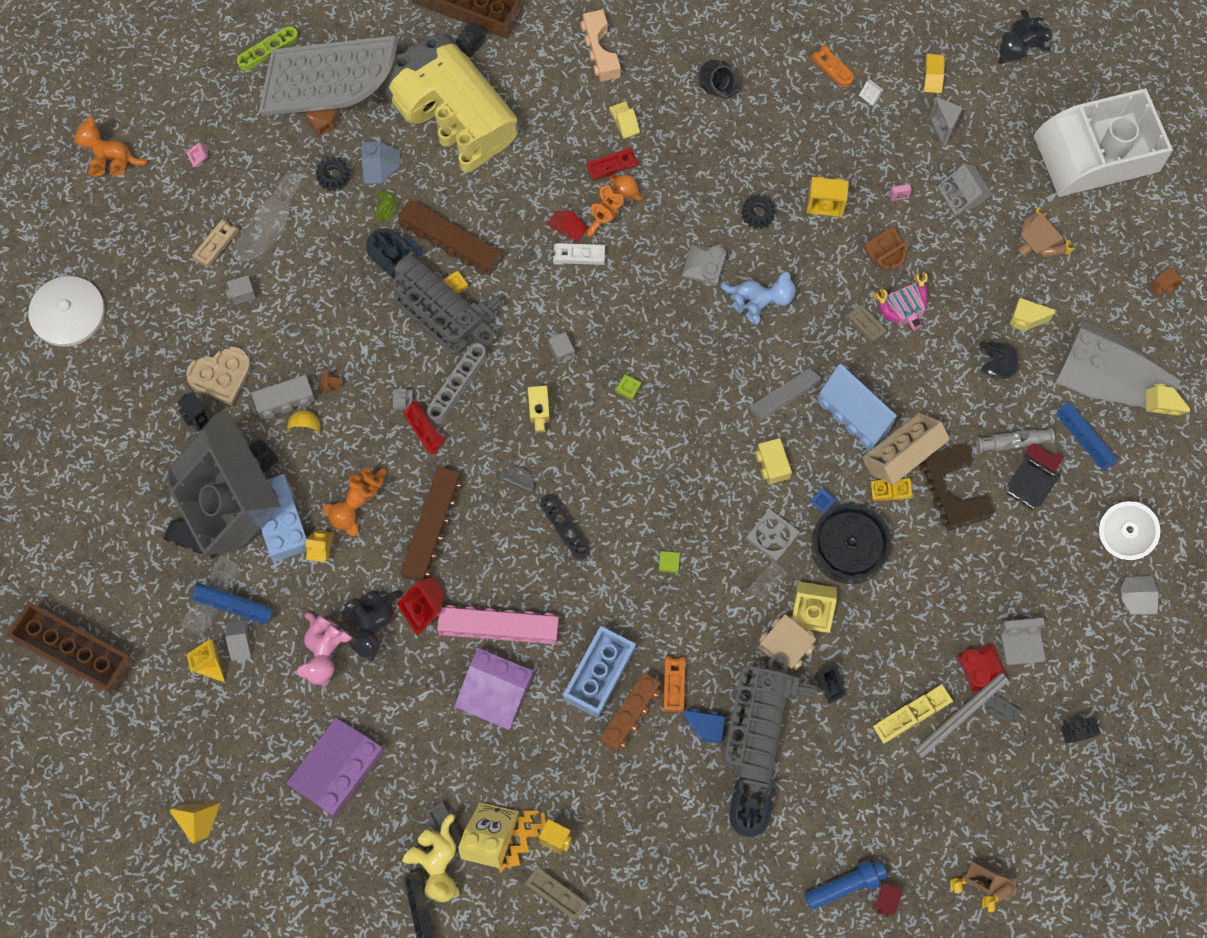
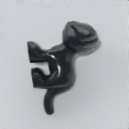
(1024, 34)
(365, 641)

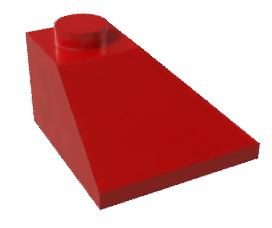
(422, 604)

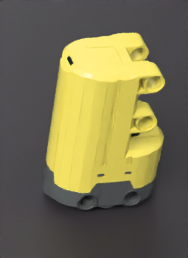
(444, 83)

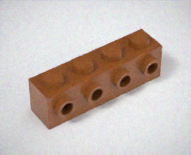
(630, 712)

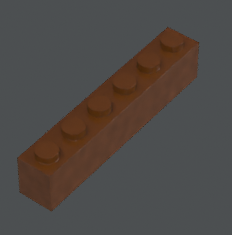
(449, 238)
(431, 525)

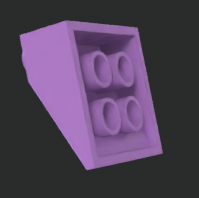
(494, 689)

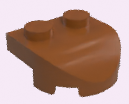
(886, 249)

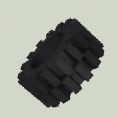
(471, 39)
(334, 183)
(758, 202)
(1080, 730)

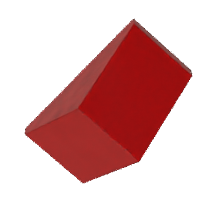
(567, 224)

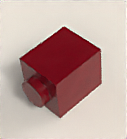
(887, 900)

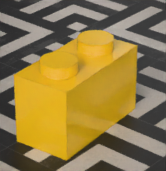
(555, 837)

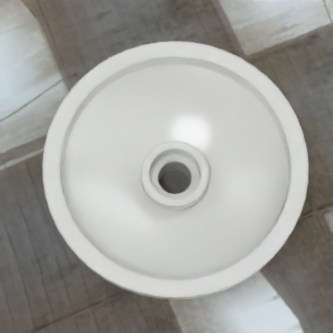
(1125, 544)

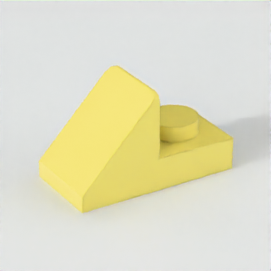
(625, 119)

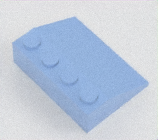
(856, 408)

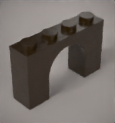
(953, 512)

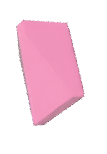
(198, 154)

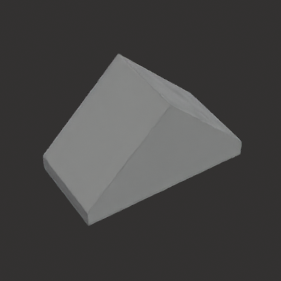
(238, 640)

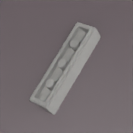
(785, 394)

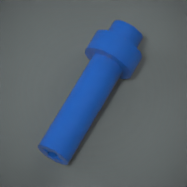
(866, 876)

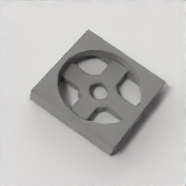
(774, 555)

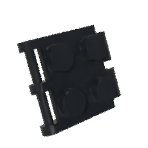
(1031, 483)

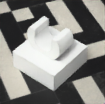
(871, 92)

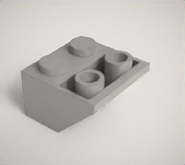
(964, 189)

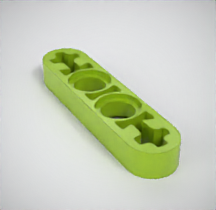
(265, 46)

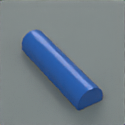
(1086, 436)
(231, 603)

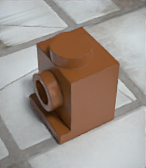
(1166, 283)

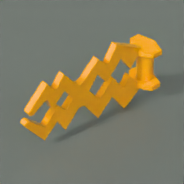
(523, 834)

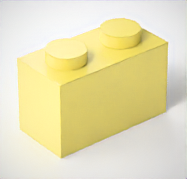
(773, 461)

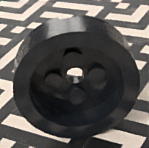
(845, 562)

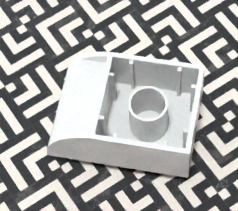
(1103, 142)

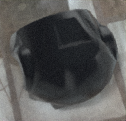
(714, 76)
(1004, 362)

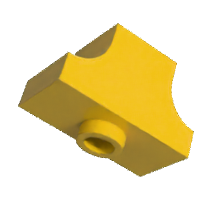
(319, 545)

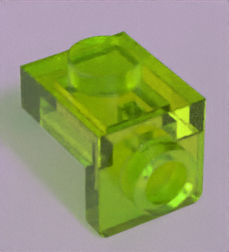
(386, 209)

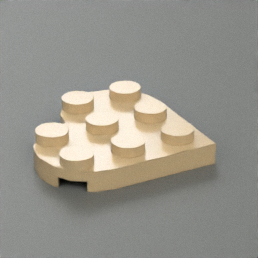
(220, 375)

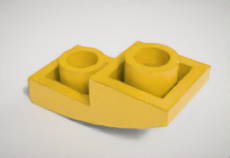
(885, 491)

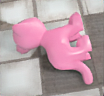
(321, 640)

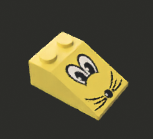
(488, 835)

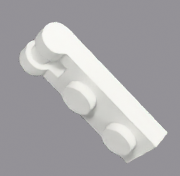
(579, 254)

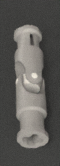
(1012, 440)

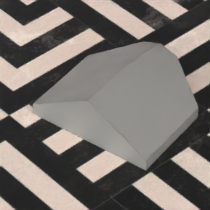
(1140, 595)

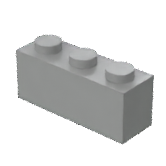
(283, 397)

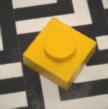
(456, 282)

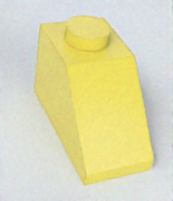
(1029, 314)
(1165, 401)

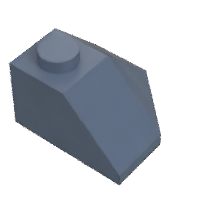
(378, 162)

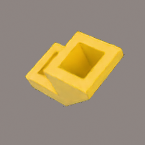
(934, 73)

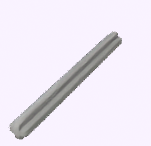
(961, 715)

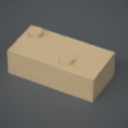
(906, 448)

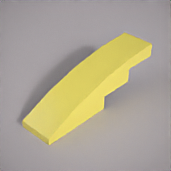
(913, 714)

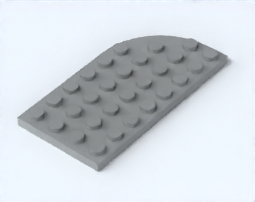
(326, 75)

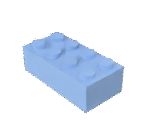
(284, 529)
(599, 672)

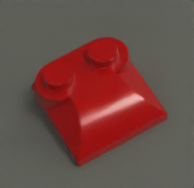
(980, 666)

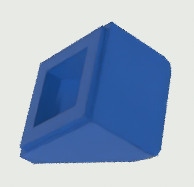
(824, 500)

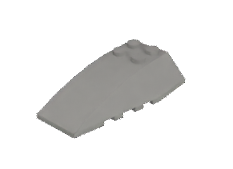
(1110, 368)

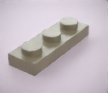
(556, 894)

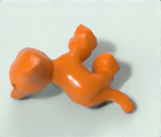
(88, 136)
(624, 188)
(361, 490)

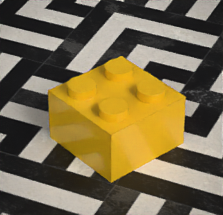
(827, 196)

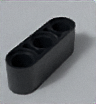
(182, 536)

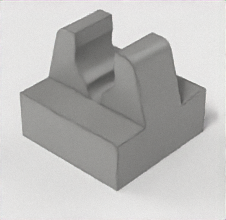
(402, 399)

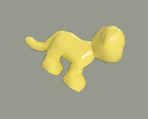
(439, 885)

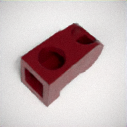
(1042, 457)

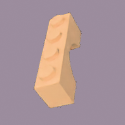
(606, 63)

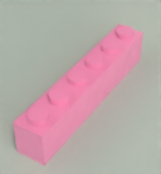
(498, 625)

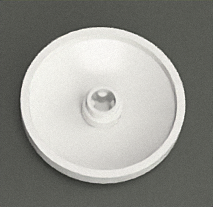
(66, 311)

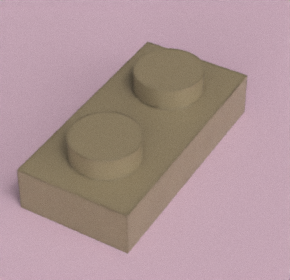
(866, 324)

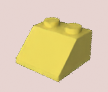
(814, 606)

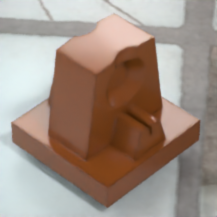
(328, 382)

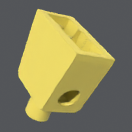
(538, 401)

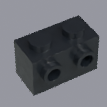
(193, 411)

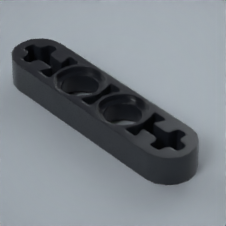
(564, 527)
(418, 905)

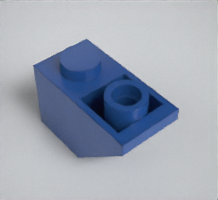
(705, 726)

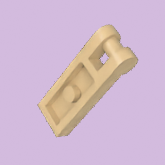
(215, 243)

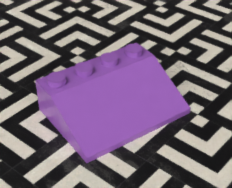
(335, 767)

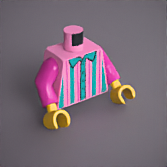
(905, 304)

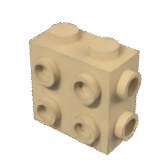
(789, 641)

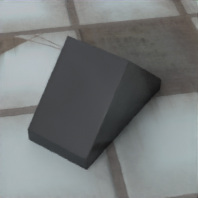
(830, 682)

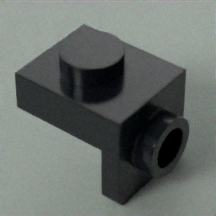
(264, 455)

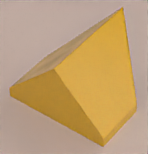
(206, 661)
(196, 819)

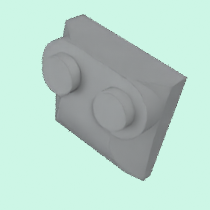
(704, 264)

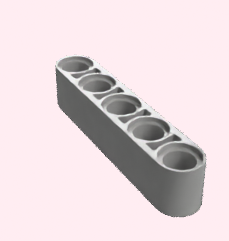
(456, 392)

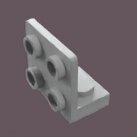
(1022, 641)

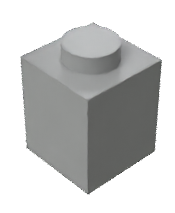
(240, 290)
(561, 347)

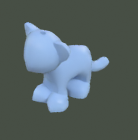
(780, 293)

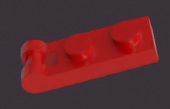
(611, 164)
(423, 428)

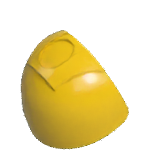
(304, 419)

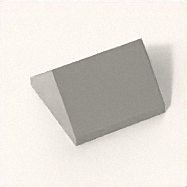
(944, 118)

